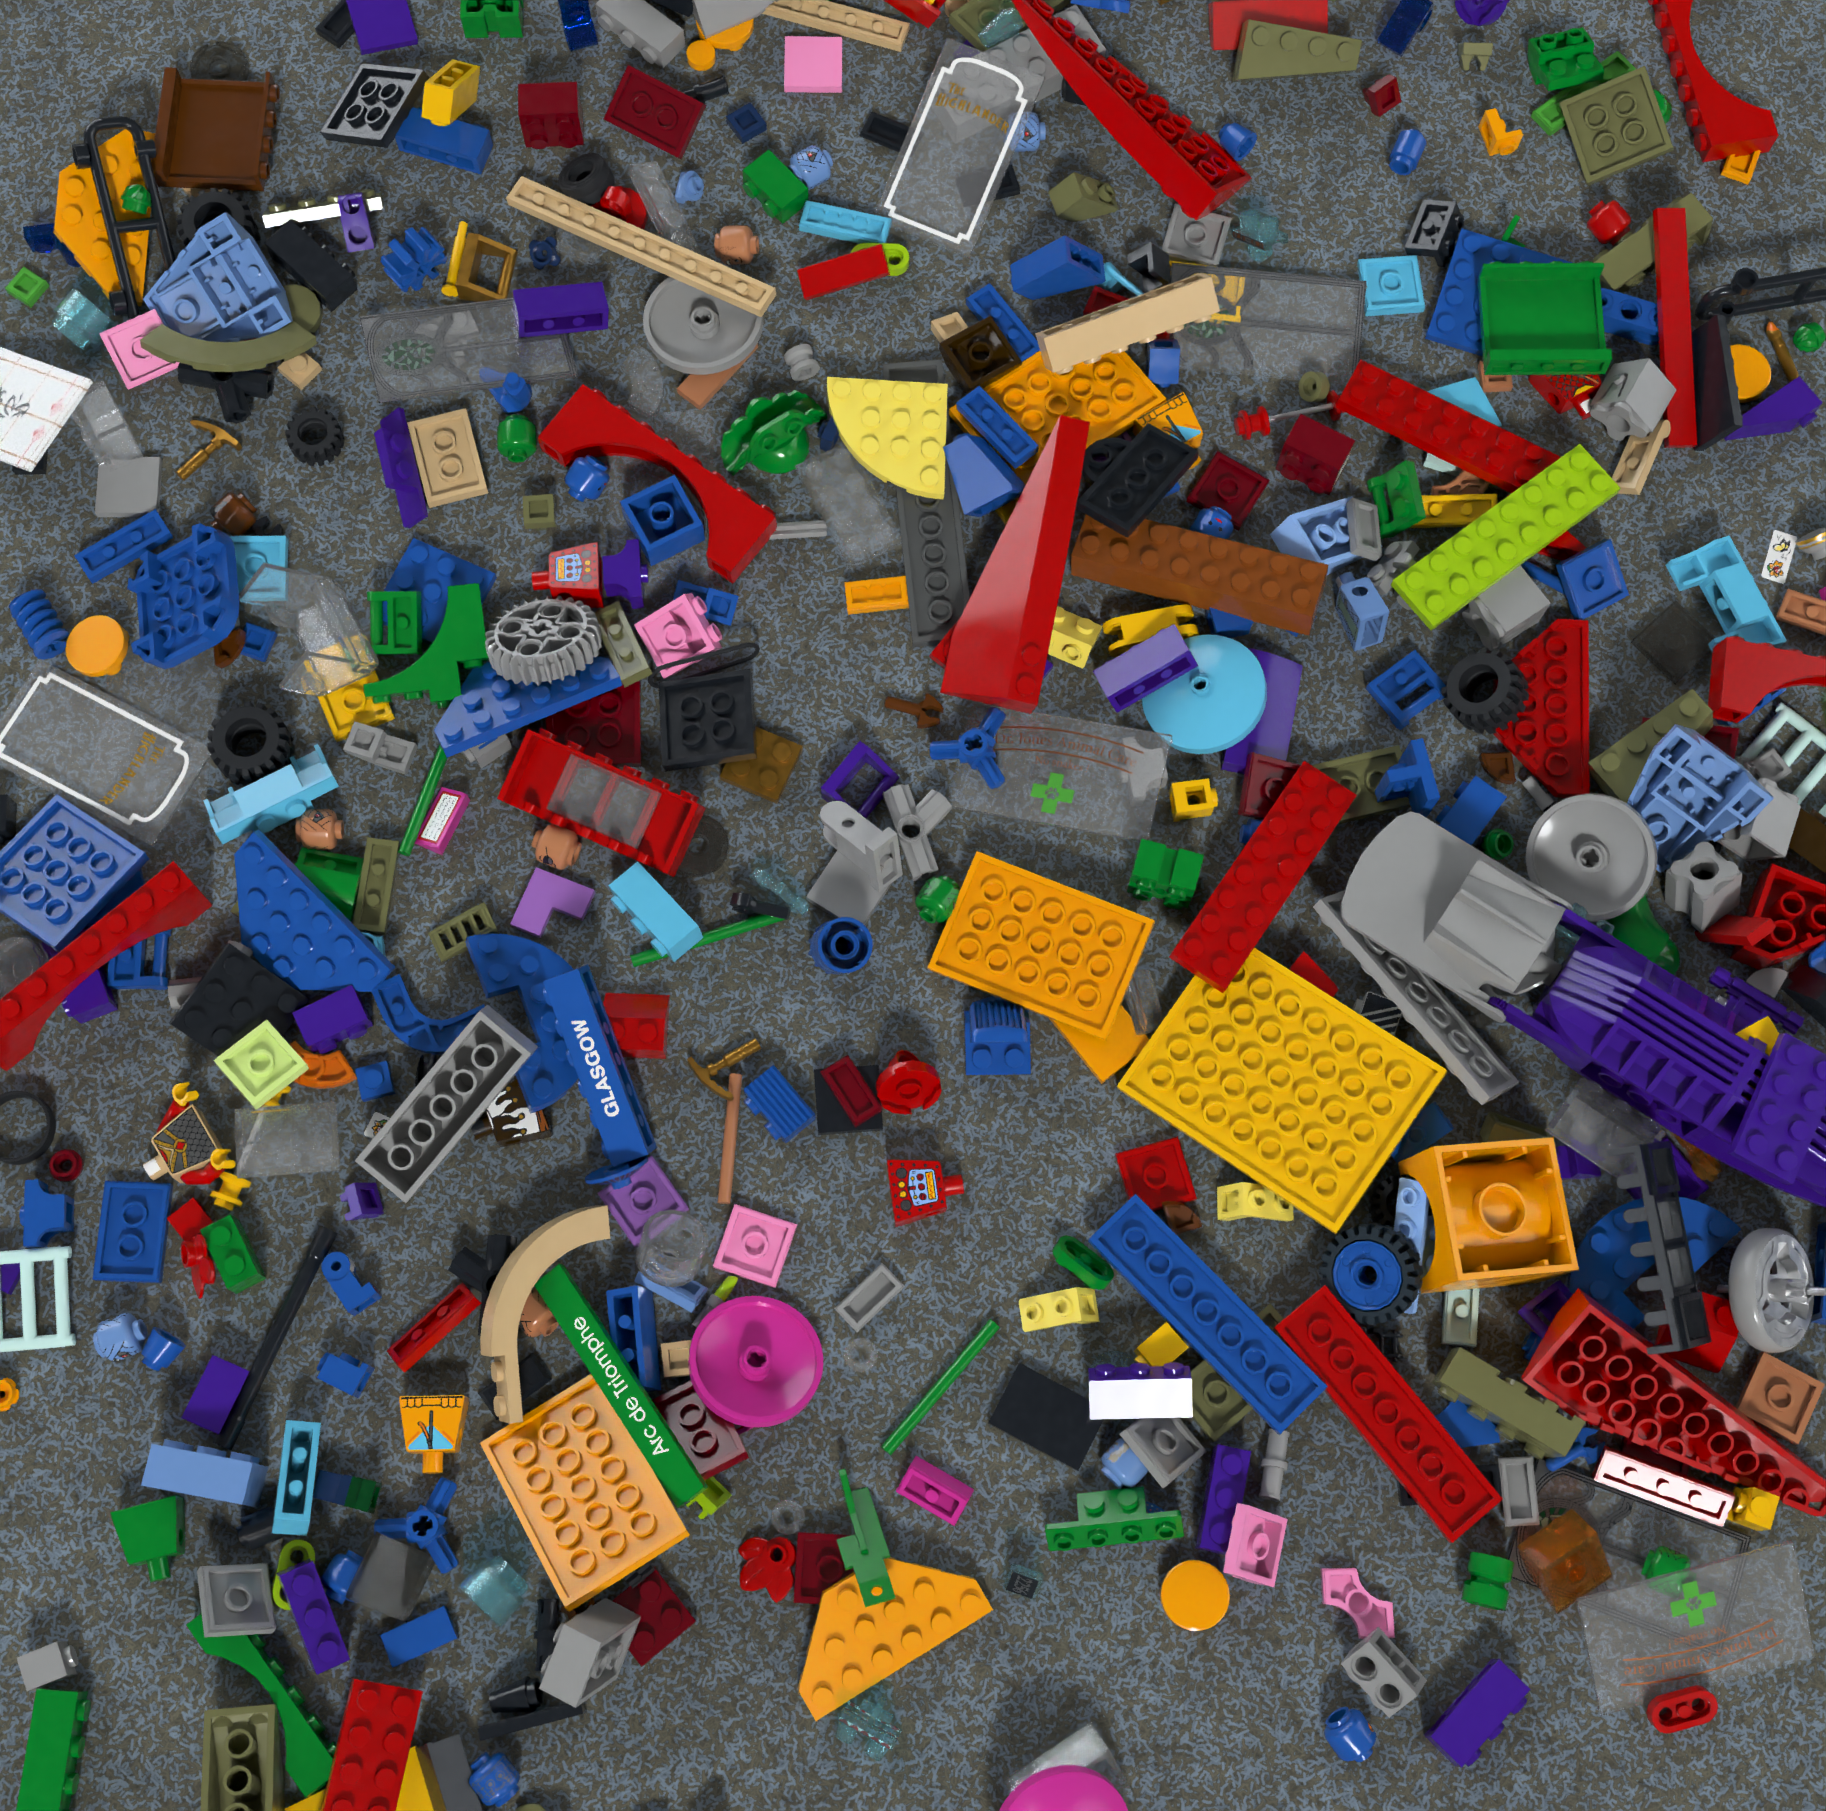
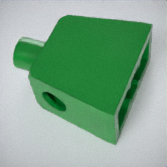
(152, 1534)

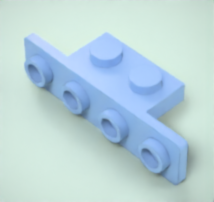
(1416, 1224)

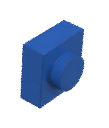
(375, 1081)

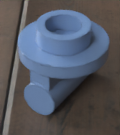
(689, 187)

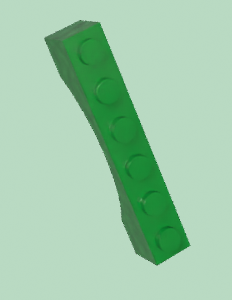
(307, 1749)

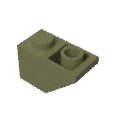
(1082, 198)

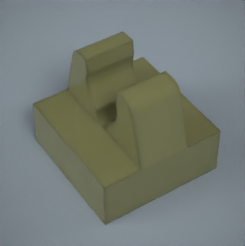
(1480, 51)
(539, 512)

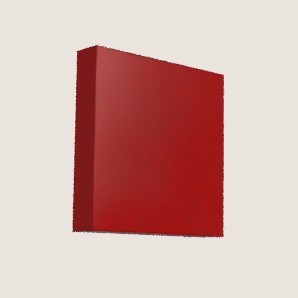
(1156, 1173)

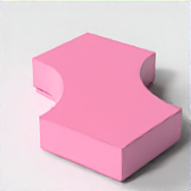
(1344, 1590)

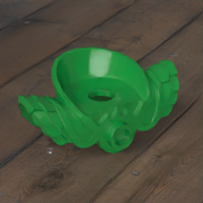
(771, 433)

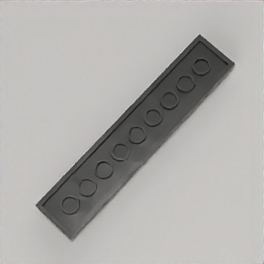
(931, 537)

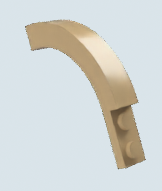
(513, 1287)

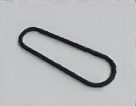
(706, 655)

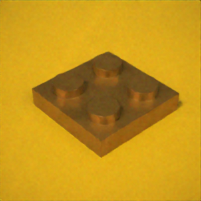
(769, 771)

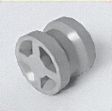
(801, 362)

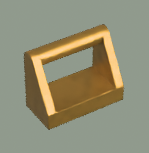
(475, 247)

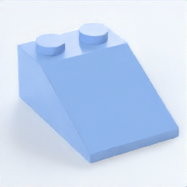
(1318, 535)

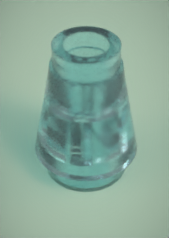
(1001, 27)

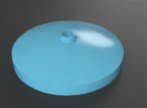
(1213, 702)

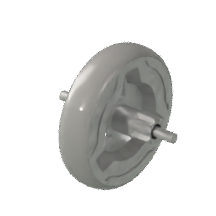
(1758, 1295)

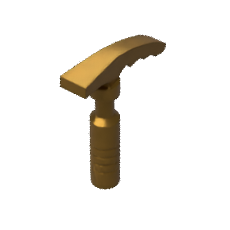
(202, 456)
(729, 1059)

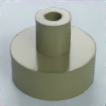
(1314, 386)

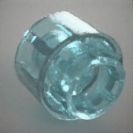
(80, 320)
(495, 1589)

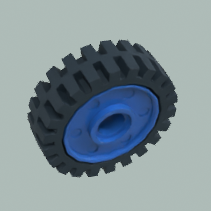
(1395, 1268)

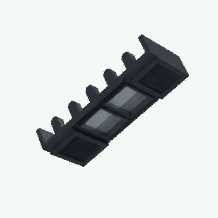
(1668, 1244)

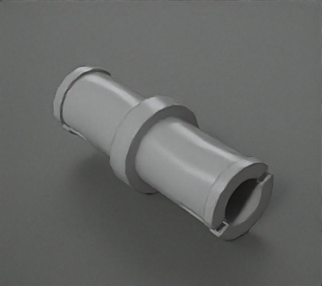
(1274, 1465)

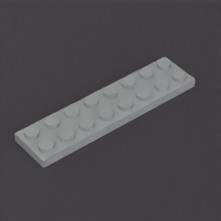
(1425, 1008)

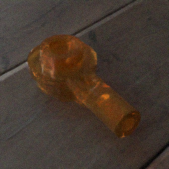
(1703, 1164)

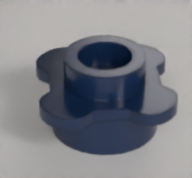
(536, 252)

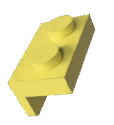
(1073, 637)

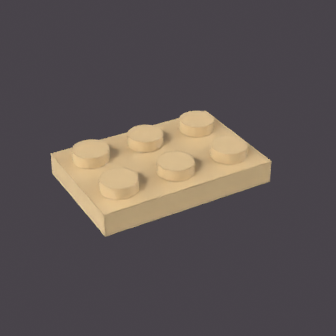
(447, 458)

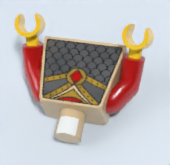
(187, 1144)

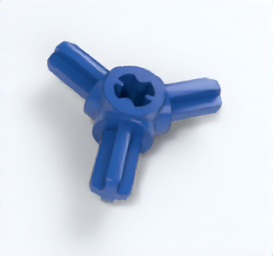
(977, 758)
(434, 1540)

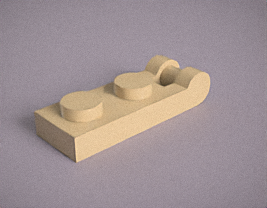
(1639, 458)

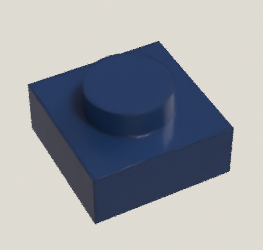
(746, 123)
(829, 435)

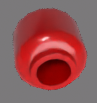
(1608, 222)

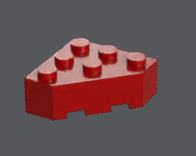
(1797, 911)

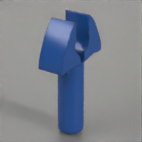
(1577, 1450)

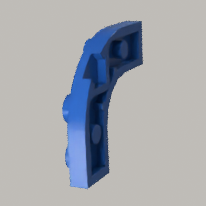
(412, 1026)

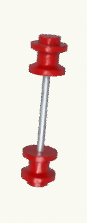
(1247, 424)

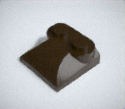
(979, 355)

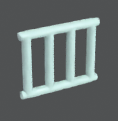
(1808, 734)
(30, 1340)

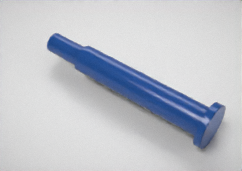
(1543, 576)

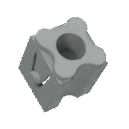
(1632, 399)
(1506, 609)
(1769, 831)
(1703, 886)

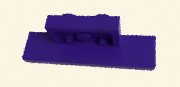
(400, 467)

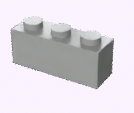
(643, 28)

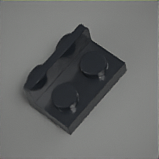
(1435, 230)

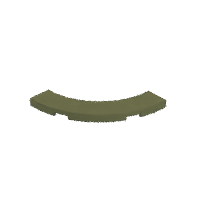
(228, 355)

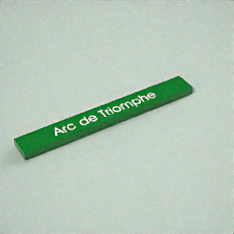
(621, 1386)

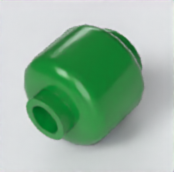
(516, 438)

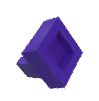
(362, 1200)

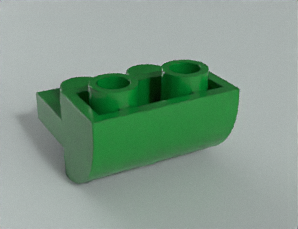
(1563, 59)
(334, 876)

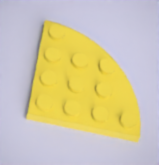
(894, 429)

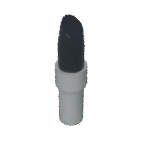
(1542, 799)

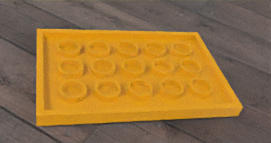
(1102, 393)
(1041, 945)
(583, 1492)

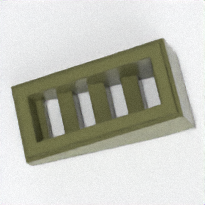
(479, 911)
(1503, 1128)

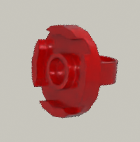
(624, 205)
(908, 1084)

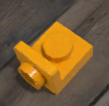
(1495, 136)

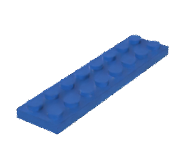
(1207, 1314)

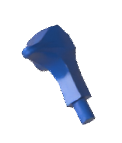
(513, 395)

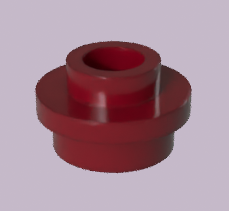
(57, 1161)

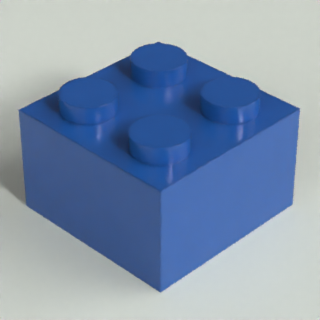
(662, 520)

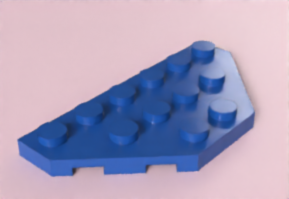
(498, 706)
(297, 927)

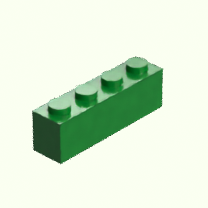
(53, 1750)

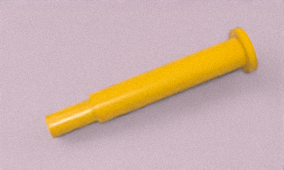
(456, 256)

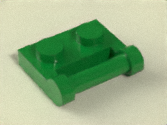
(1404, 499)
(404, 621)

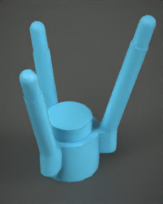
(1116, 280)

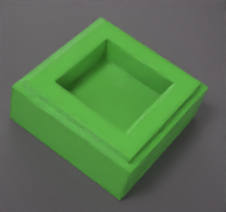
(27, 287)

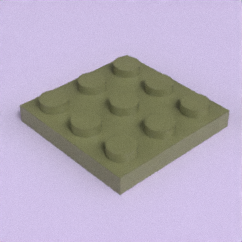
(1616, 126)

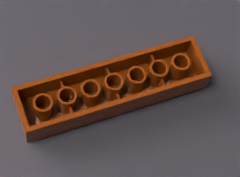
(1203, 572)

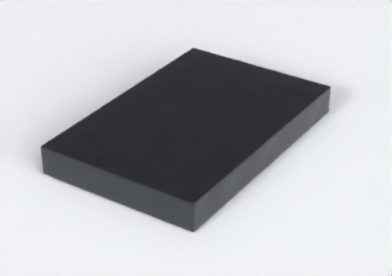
(1046, 1417)

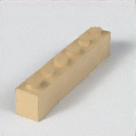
(1127, 323)

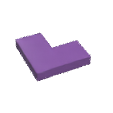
(550, 893)

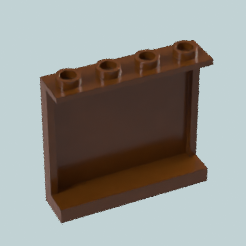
(214, 133)

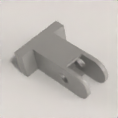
(863, 843)

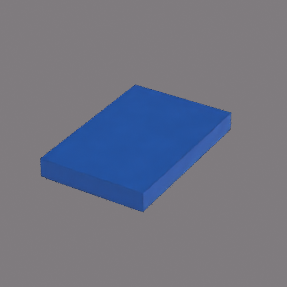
(133, 1232)

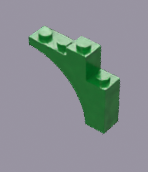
(436, 671)

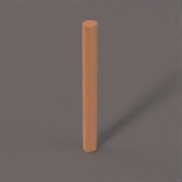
(729, 1140)

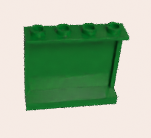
(1542, 319)

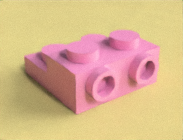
(679, 633)
(1255, 1545)

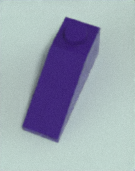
(1780, 412)

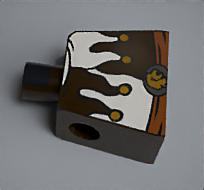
(511, 1120)

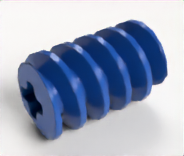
(39, 624)

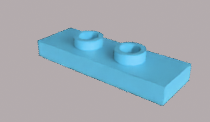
(844, 223)

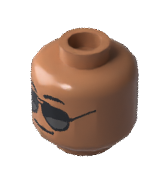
(556, 846)

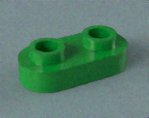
(1083, 1262)

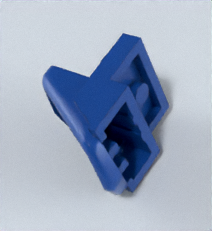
(996, 1038)

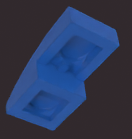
(719, 604)

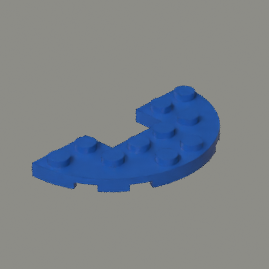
(519, 964)
(1610, 1268)

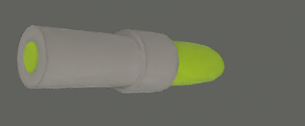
(717, 1298)

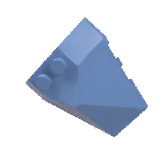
(221, 287)
(1693, 794)

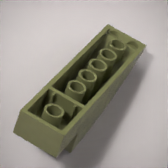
(242, 1760)

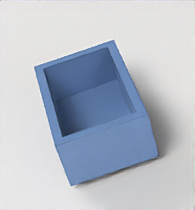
(205, 1473)

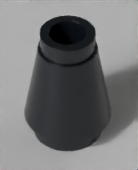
(517, 1697)

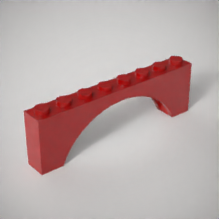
(1717, 118)
(600, 429)
(1749, 671)
(159, 905)

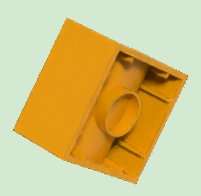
(1494, 1214)

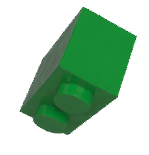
(774, 187)
(233, 1254)

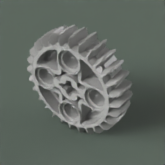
(543, 640)

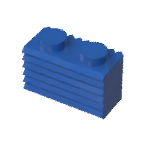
(778, 1104)

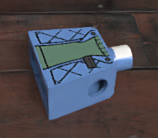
(1361, 611)

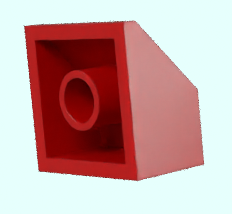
(639, 1023)
(1722, 1332)

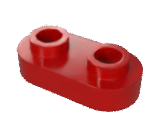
(1680, 1712)

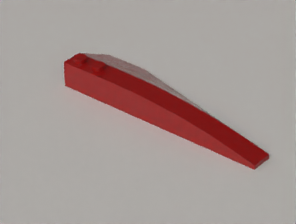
(1180, 160)
(1009, 619)
(1604, 1376)

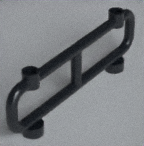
(88, 156)
(1747, 281)

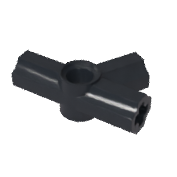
(233, 390)
(482, 1272)

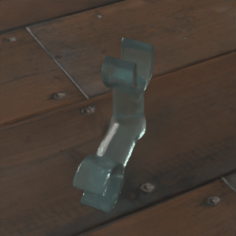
(779, 888)

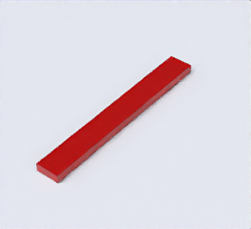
(1675, 323)

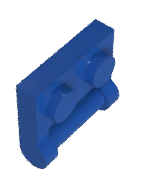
(1401, 681)
(127, 968)

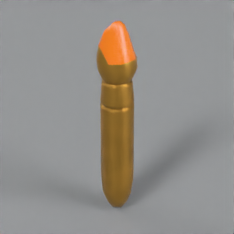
(1782, 351)

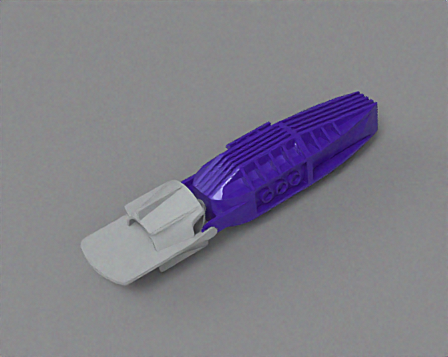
(1602, 1008)

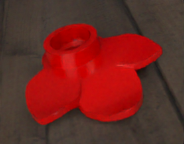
(202, 1267)
(764, 1570)

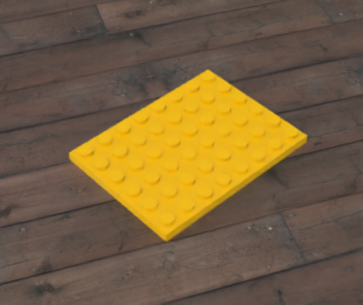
(1284, 1085)

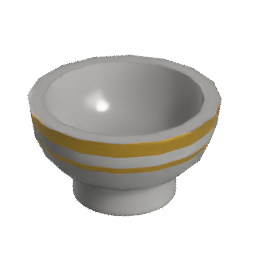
(1814, 543)

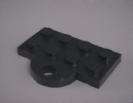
(1132, 477)

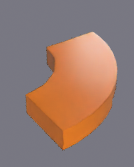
(324, 1069)

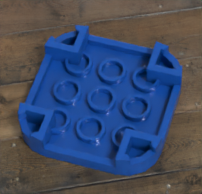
(186, 597)

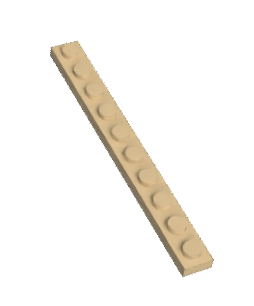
(641, 246)

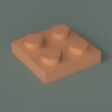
(1779, 1398)

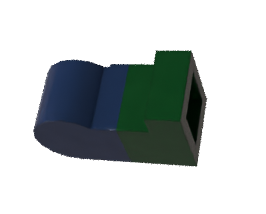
(347, 1491)

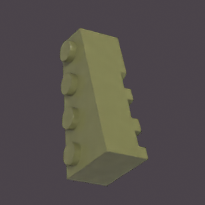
(1290, 52)
(1635, 252)
(1622, 763)
(1506, 1405)

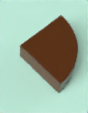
(229, 648)
(1499, 765)
(1180, 1217)

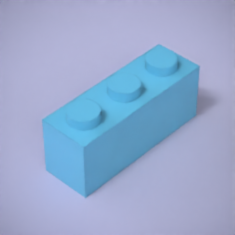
(654, 912)
(296, 1478)

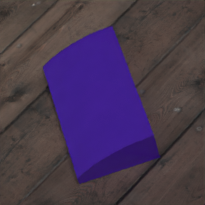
(1274, 728)

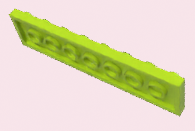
(1505, 537)

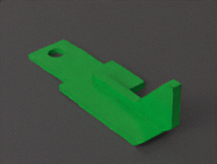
(867, 1546)

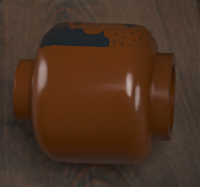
(233, 514)

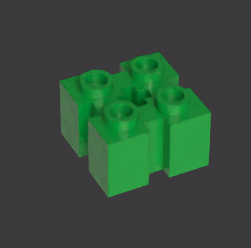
(487, 16)
(1164, 874)

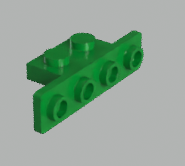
(1113, 1519)

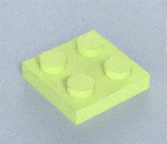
(261, 1064)

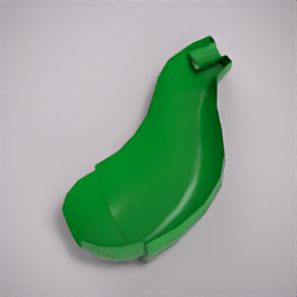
(1644, 934)

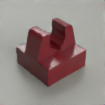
(1383, 95)

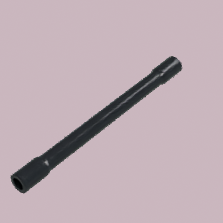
(315, 1255)

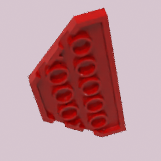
(1554, 727)

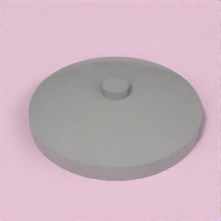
(698, 330)
(1593, 854)

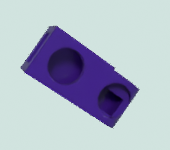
(356, 222)

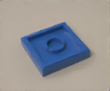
(1592, 579)

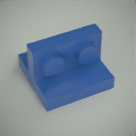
(1411, 779)

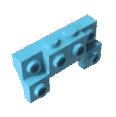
(1729, 592)
(272, 798)

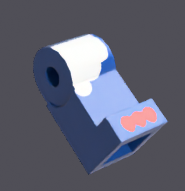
(341, 1275)

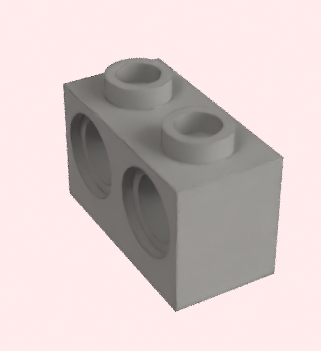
(1388, 1668)

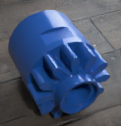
(855, 940)

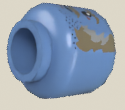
(1122, 1465)

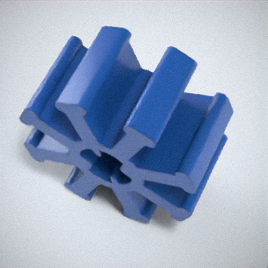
(413, 259)

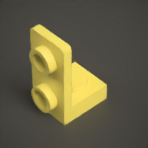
(1251, 1200)
(1059, 1309)

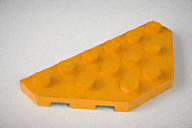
(81, 222)
(862, 1645)

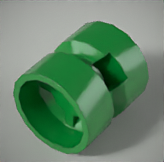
(1487, 1581)

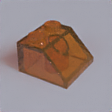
(1565, 1560)

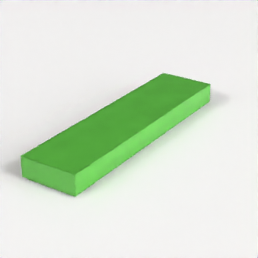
(1550, 115)

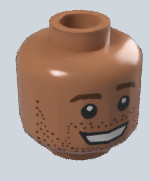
(736, 245)

